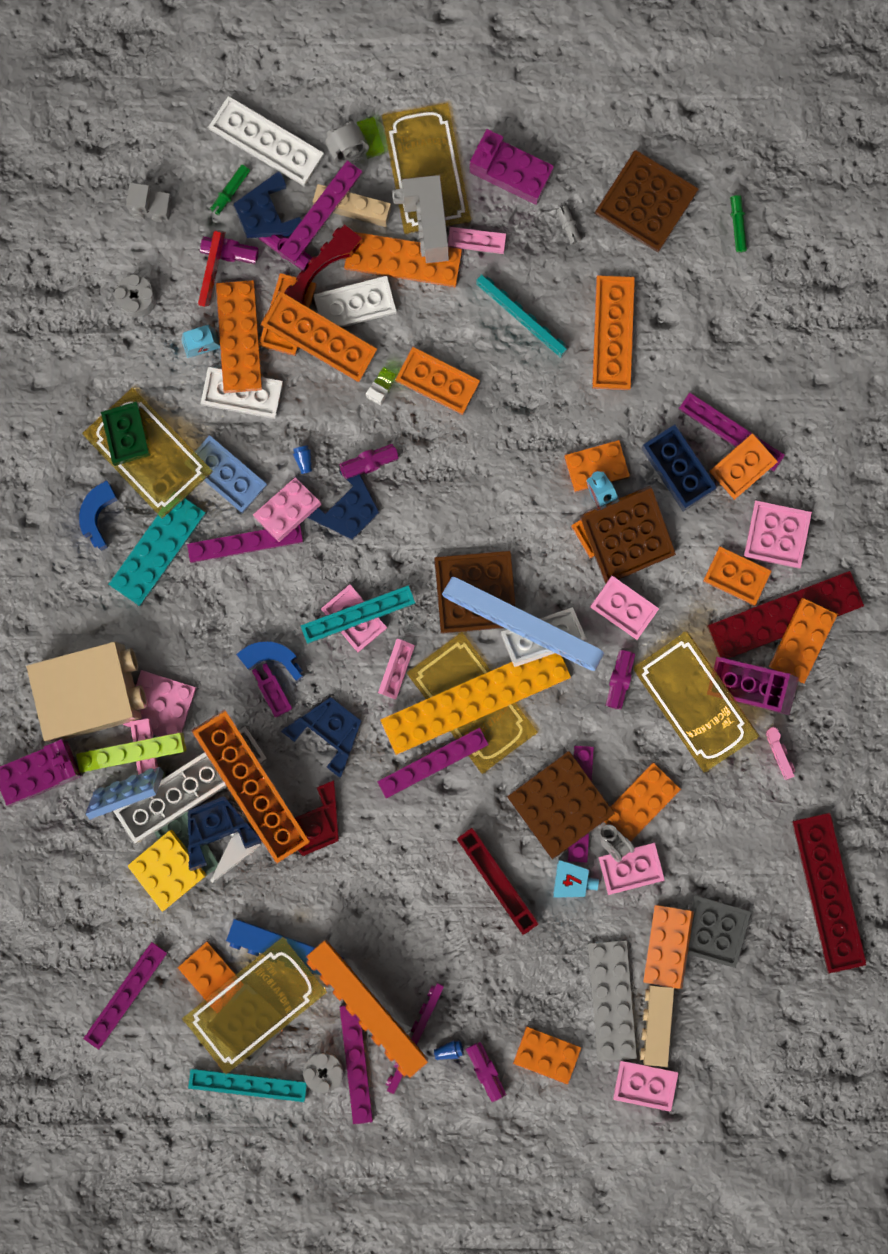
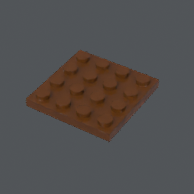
(646, 201)
(627, 534)
(485, 571)
(560, 805)

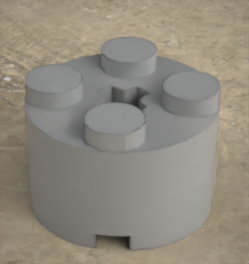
(346, 143)
(132, 286)
(323, 1083)

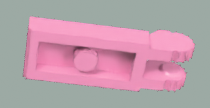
(780, 752)

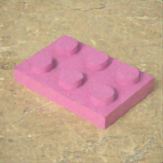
(287, 509)
(624, 607)
(359, 635)
(633, 871)
(645, 1085)

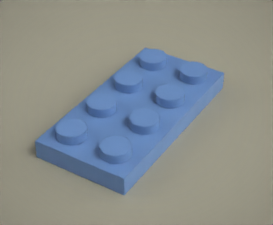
(229, 475)
(124, 792)

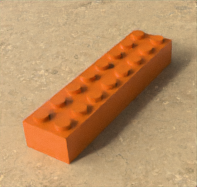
(250, 786)
(367, 1008)

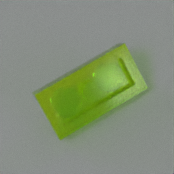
(371, 134)

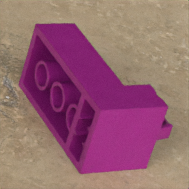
(510, 168)
(757, 685)
(38, 772)

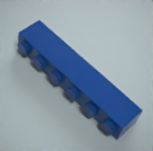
(259, 940)

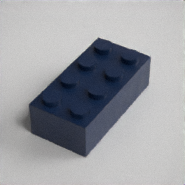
(678, 468)

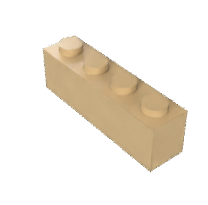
(360, 207)
(658, 1025)

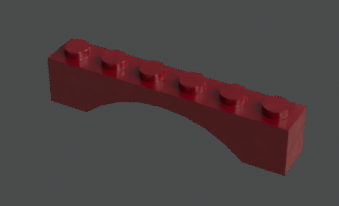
(342, 246)
(497, 881)

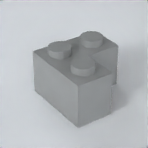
(147, 203)

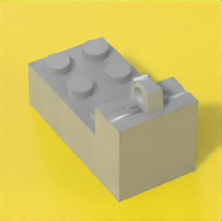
(425, 198)

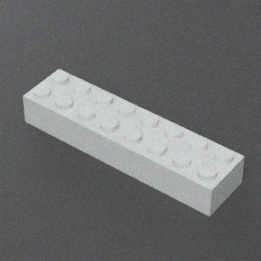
(177, 794)

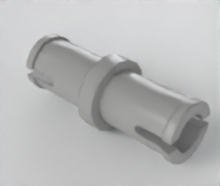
(569, 225)

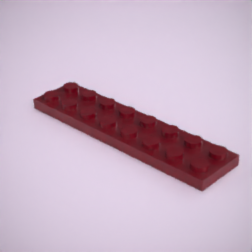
(770, 620)
(829, 893)

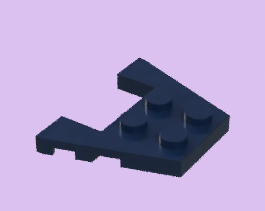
(259, 214)
(351, 512)
(333, 725)
(212, 823)

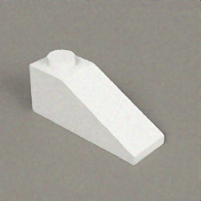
(233, 855)

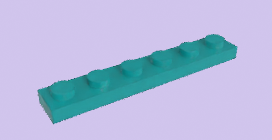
(517, 312)
(357, 614)
(247, 1085)

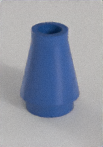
(303, 458)
(451, 1050)

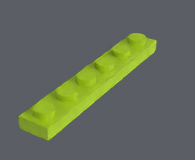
(131, 752)

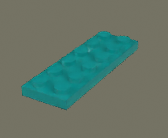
(156, 551)

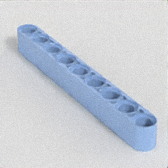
(523, 624)

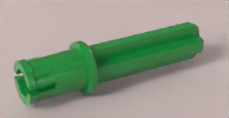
(230, 189)
(738, 223)

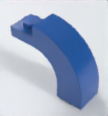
(90, 509)
(263, 651)

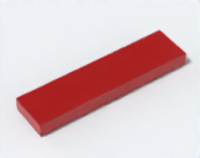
(211, 268)

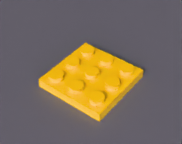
(165, 870)

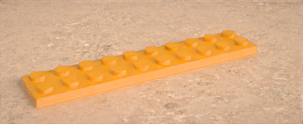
(471, 701)

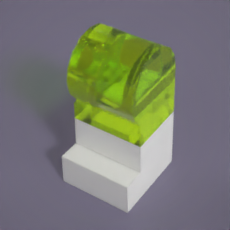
(381, 386)

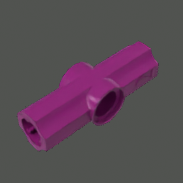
(277, 241)
(232, 251)
(368, 461)
(620, 679)
(486, 1072)

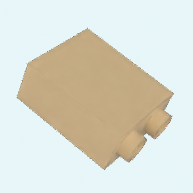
(86, 691)

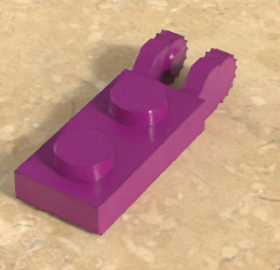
(272, 692)

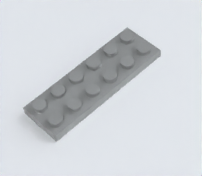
(612, 1001)

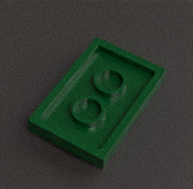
(125, 433)

